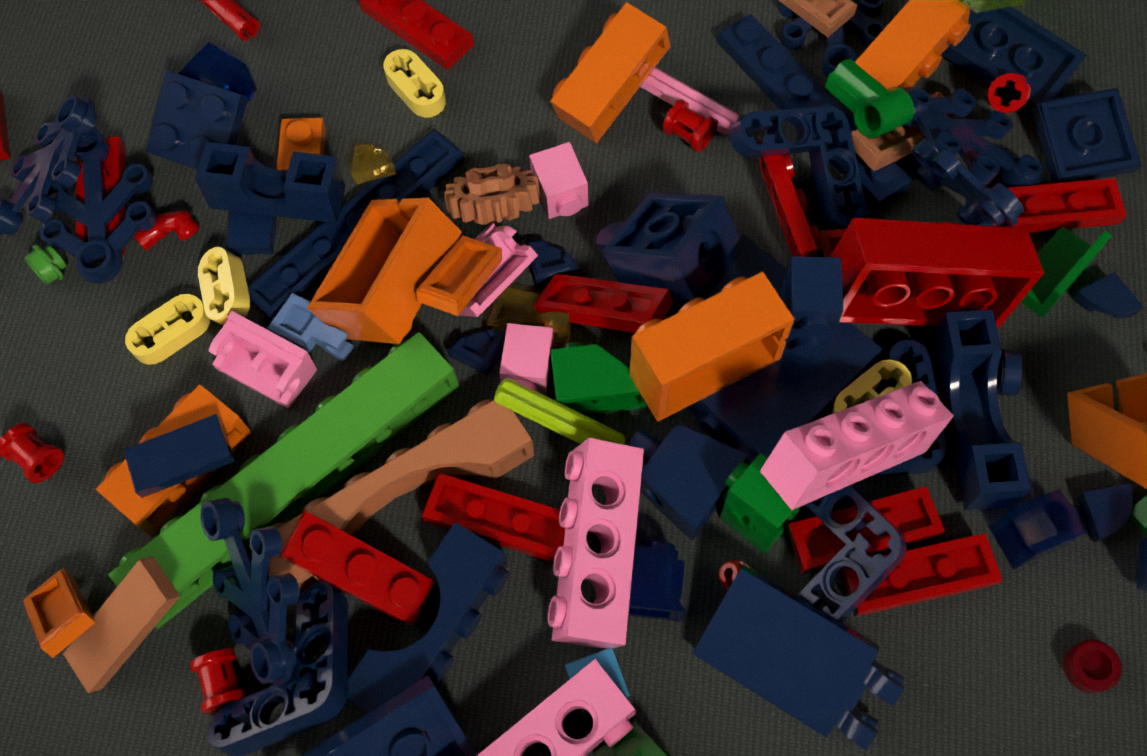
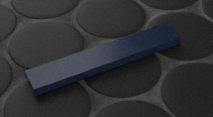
(311, 259)

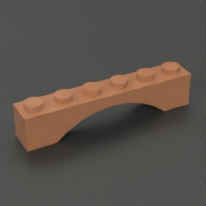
(477, 446)

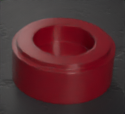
(1092, 666)

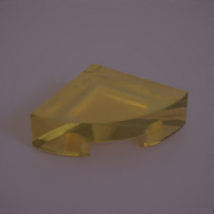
(370, 164)
(512, 307)
(558, 321)

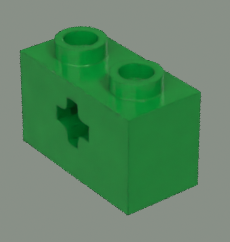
(754, 506)

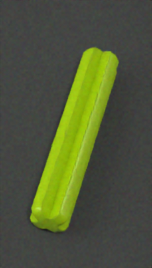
(553, 414)

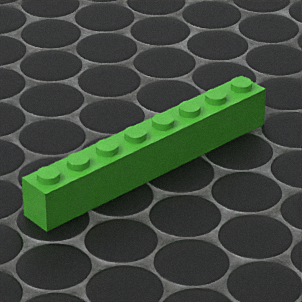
(303, 463)

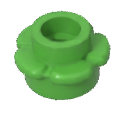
(45, 264)

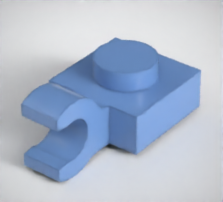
(306, 330)

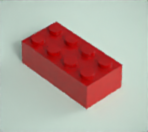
(924, 269)

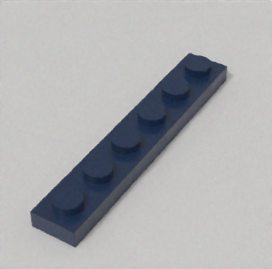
(793, 87)

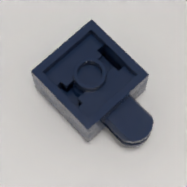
(670, 242)

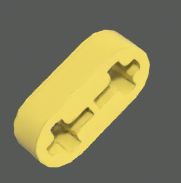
(420, 78)
(223, 285)
(167, 329)
(864, 386)

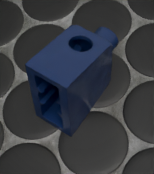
(685, 475)

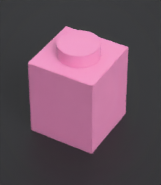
(560, 180)
(528, 356)

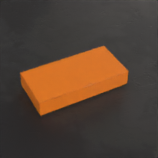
(459, 275)
(58, 612)

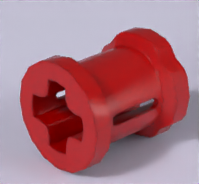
(997, 100)
(690, 125)
(30, 453)
(217, 679)

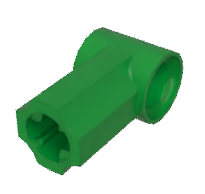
(873, 105)

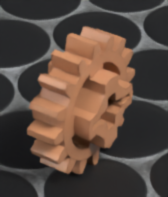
(492, 194)

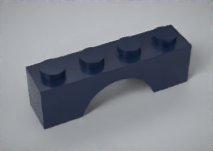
(986, 458)
(466, 574)

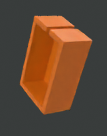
(381, 266)
(709, 344)
(1113, 435)

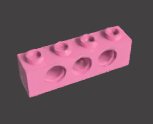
(854, 444)
(618, 473)
(586, 691)

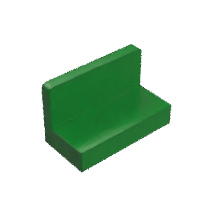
(1062, 262)

